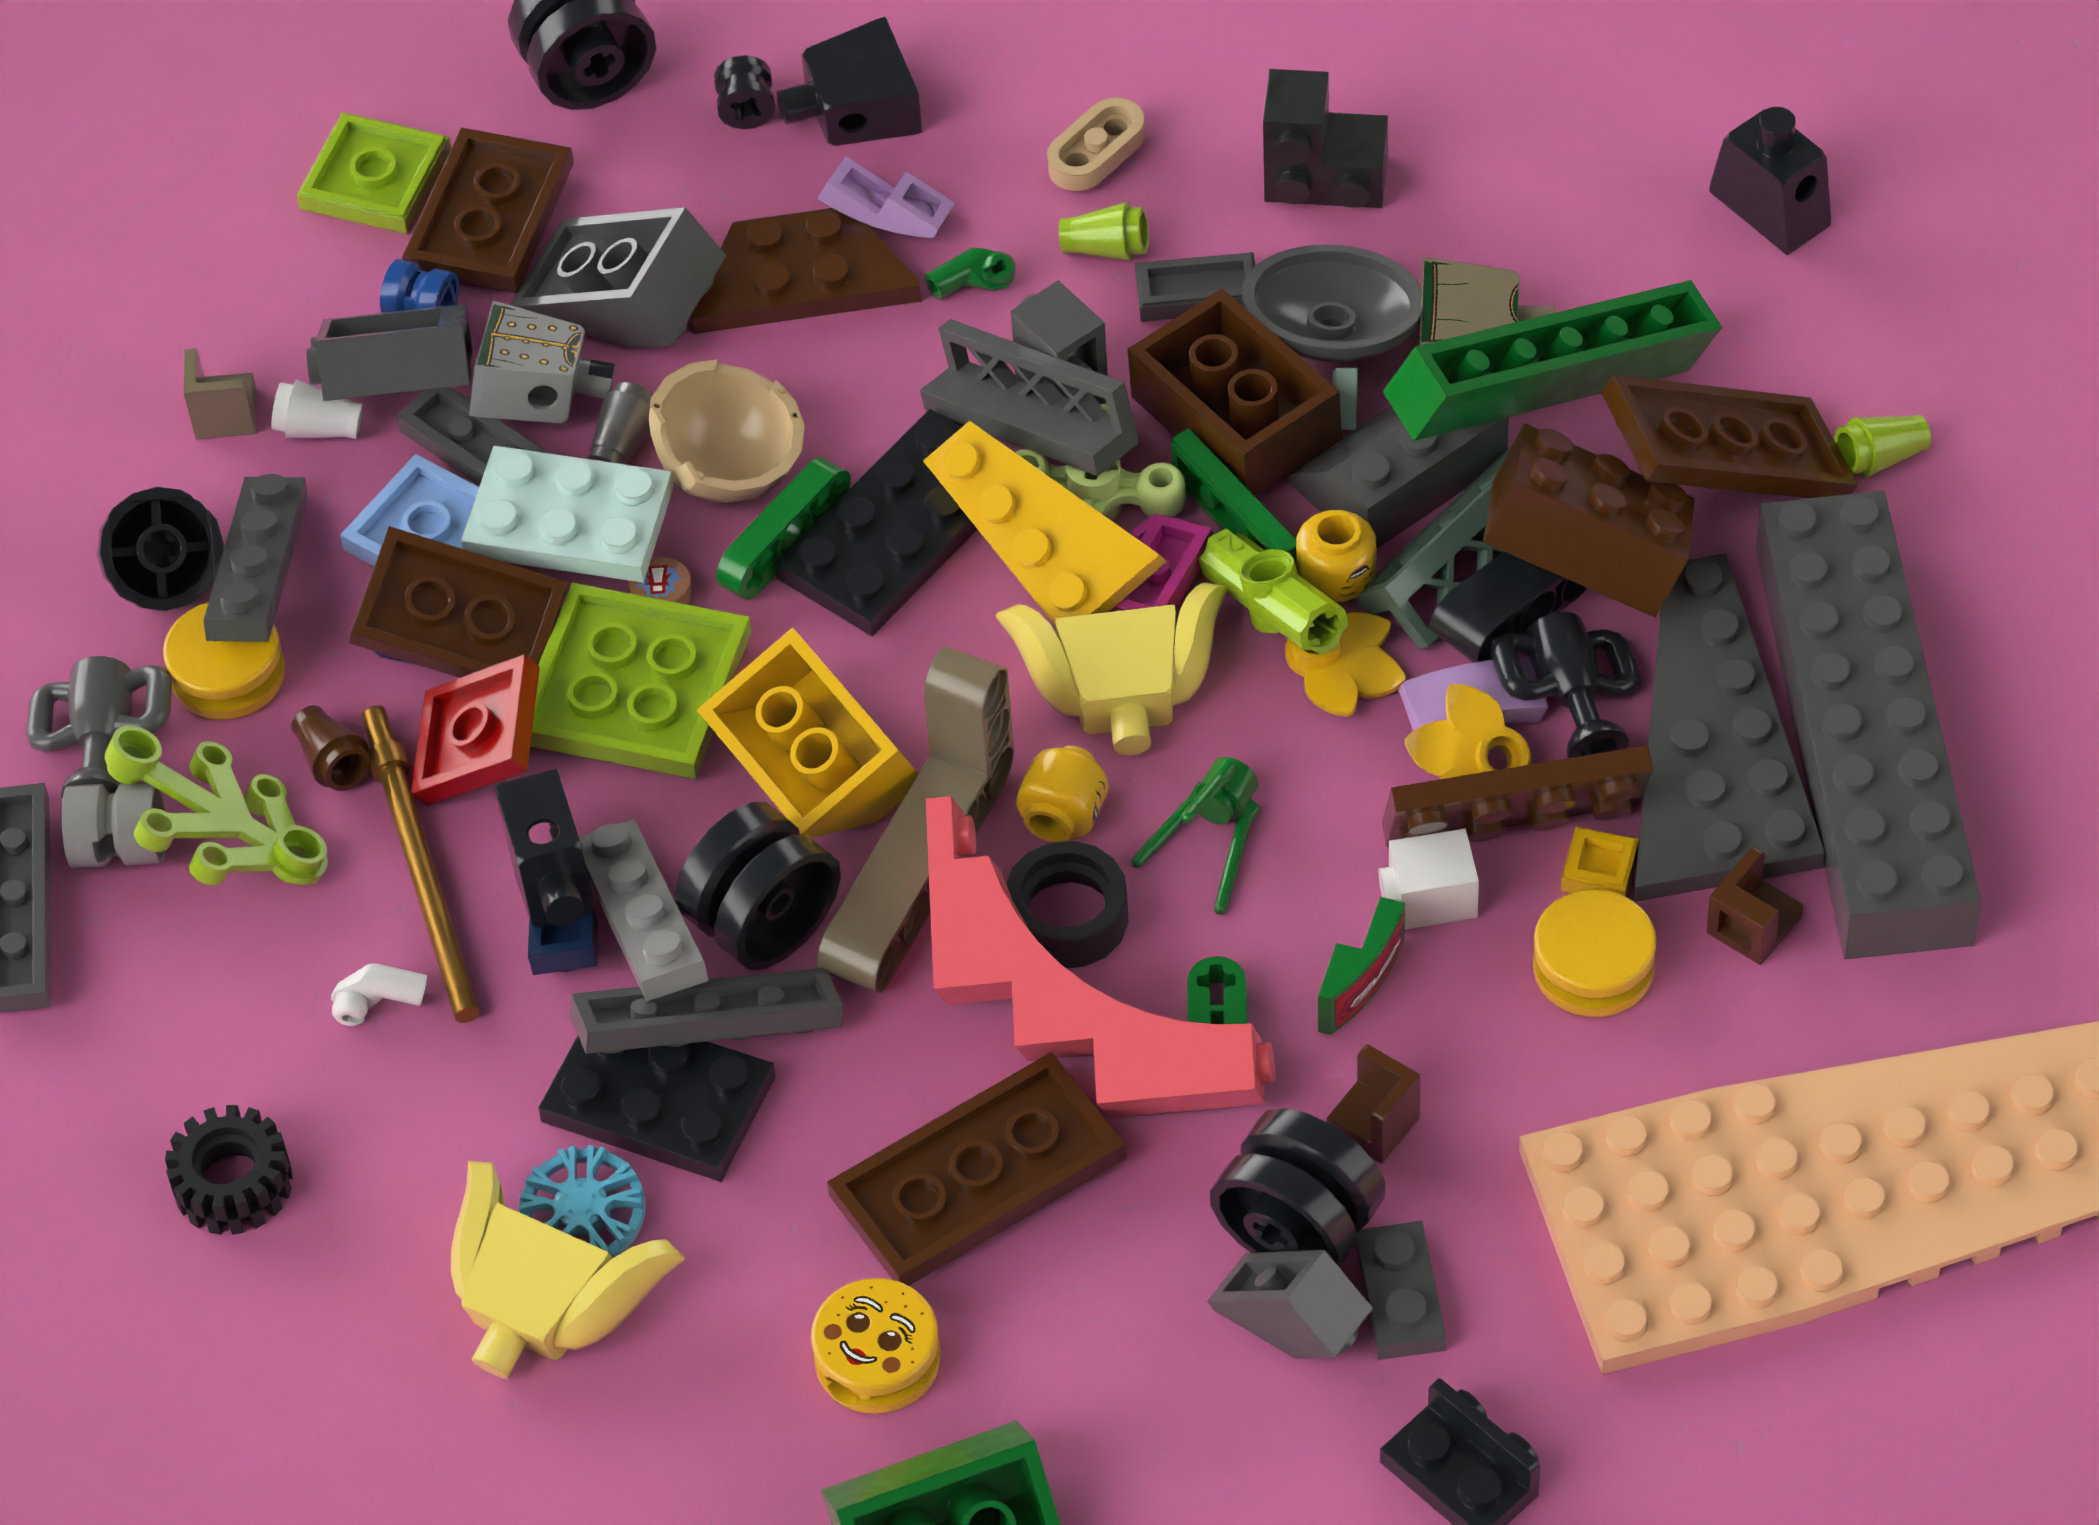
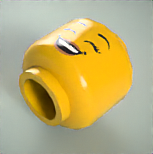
(1337, 554)
(1062, 793)

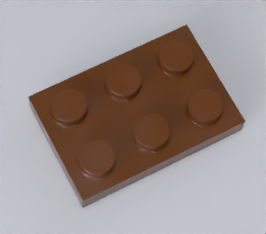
(490, 208)
(454, 607)

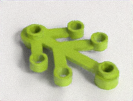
(284, 848)

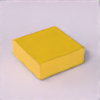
(1599, 862)

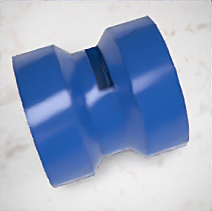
(412, 288)

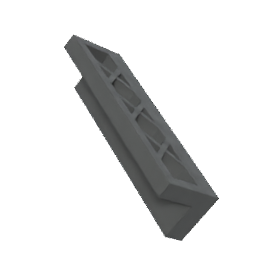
(1032, 411)

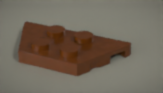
(802, 270)

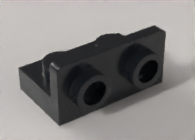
(1463, 1461)

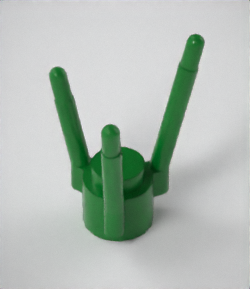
(1219, 797)

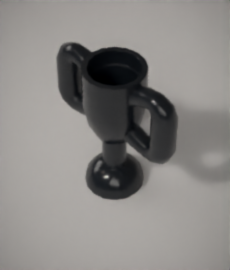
(1569, 673)

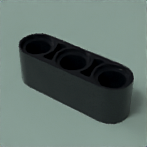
(1498, 600)

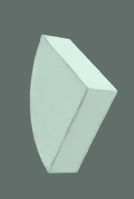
(1346, 381)

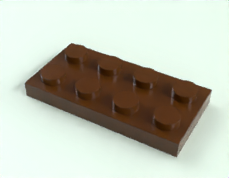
(1728, 438)
(1521, 795)
(976, 1170)

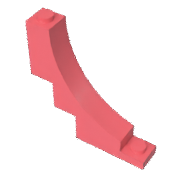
(1139, 1057)

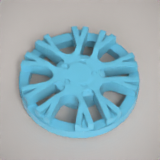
(582, 1202)

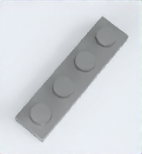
(641, 910)

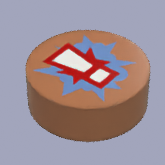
(665, 580)

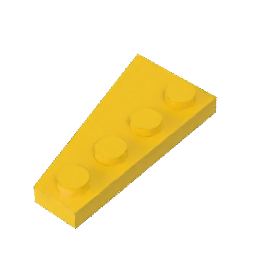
(1045, 534)

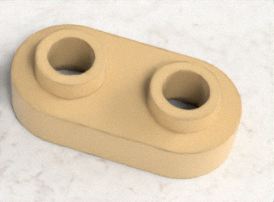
(1087, 149)

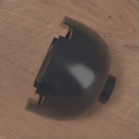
(160, 548)

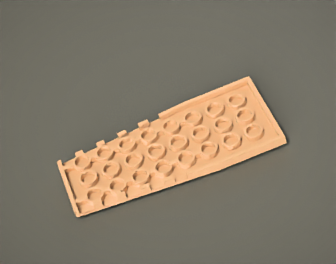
(1814, 1188)

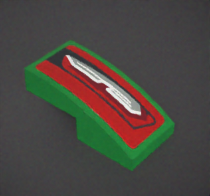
(1358, 973)

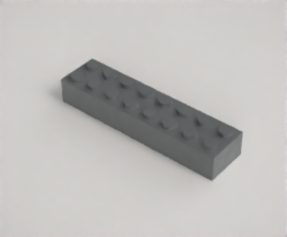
(1867, 726)

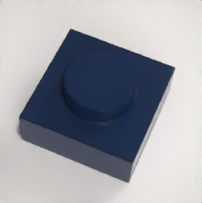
(564, 948)

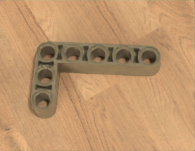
(967, 760)

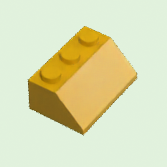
(808, 741)

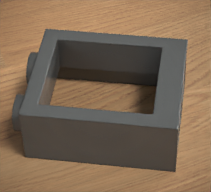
(392, 352)

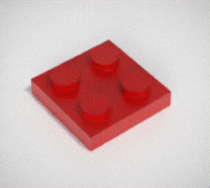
(475, 730)

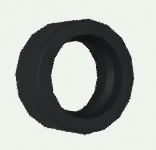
(1083, 865)

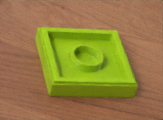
(374, 173)

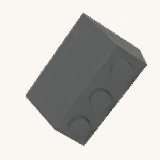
(1397, 479)

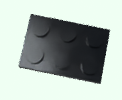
(662, 1101)

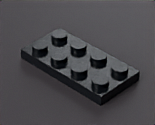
(881, 534)

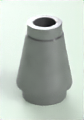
(622, 424)

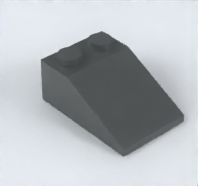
(624, 275)

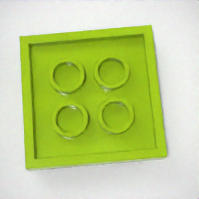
(629, 679)

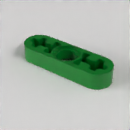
(751, 557)

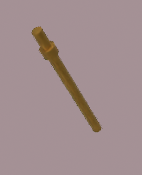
(391, 769)

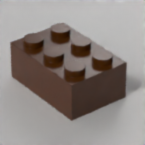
(1236, 391)
(1590, 519)

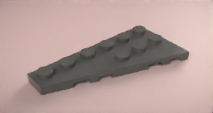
(1716, 749)

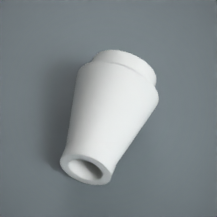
(304, 414)

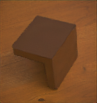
(1750, 912)
(1379, 1104)

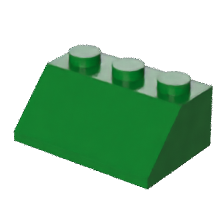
(968, 1482)

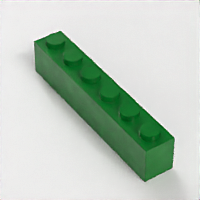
(1550, 359)

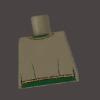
(1469, 299)

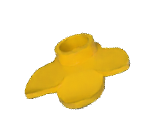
(1351, 668)
(1466, 737)

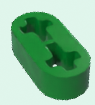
(1223, 971)

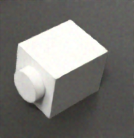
(1433, 878)

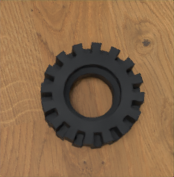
(236, 1200)

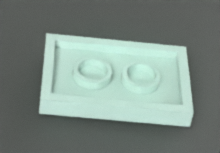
(568, 513)

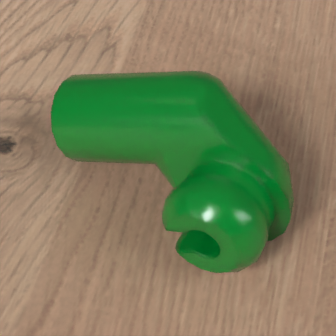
(972, 268)

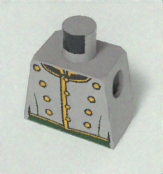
(533, 367)

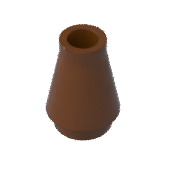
(332, 750)

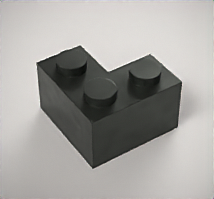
(1320, 153)

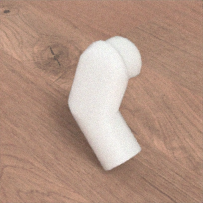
(369, 986)

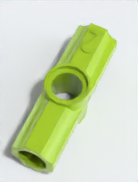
(1273, 592)

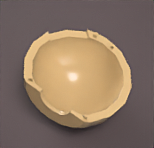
(725, 431)

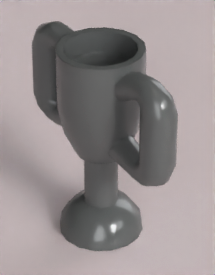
(97, 706)

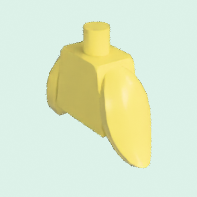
(1119, 666)
(540, 1283)

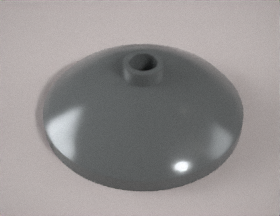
(1334, 301)

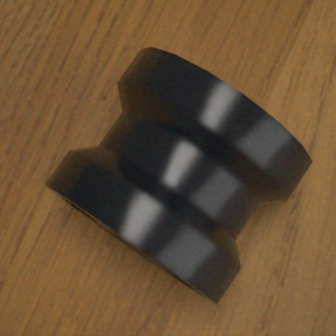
(744, 92)

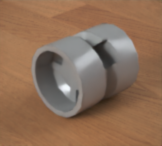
(103, 824)

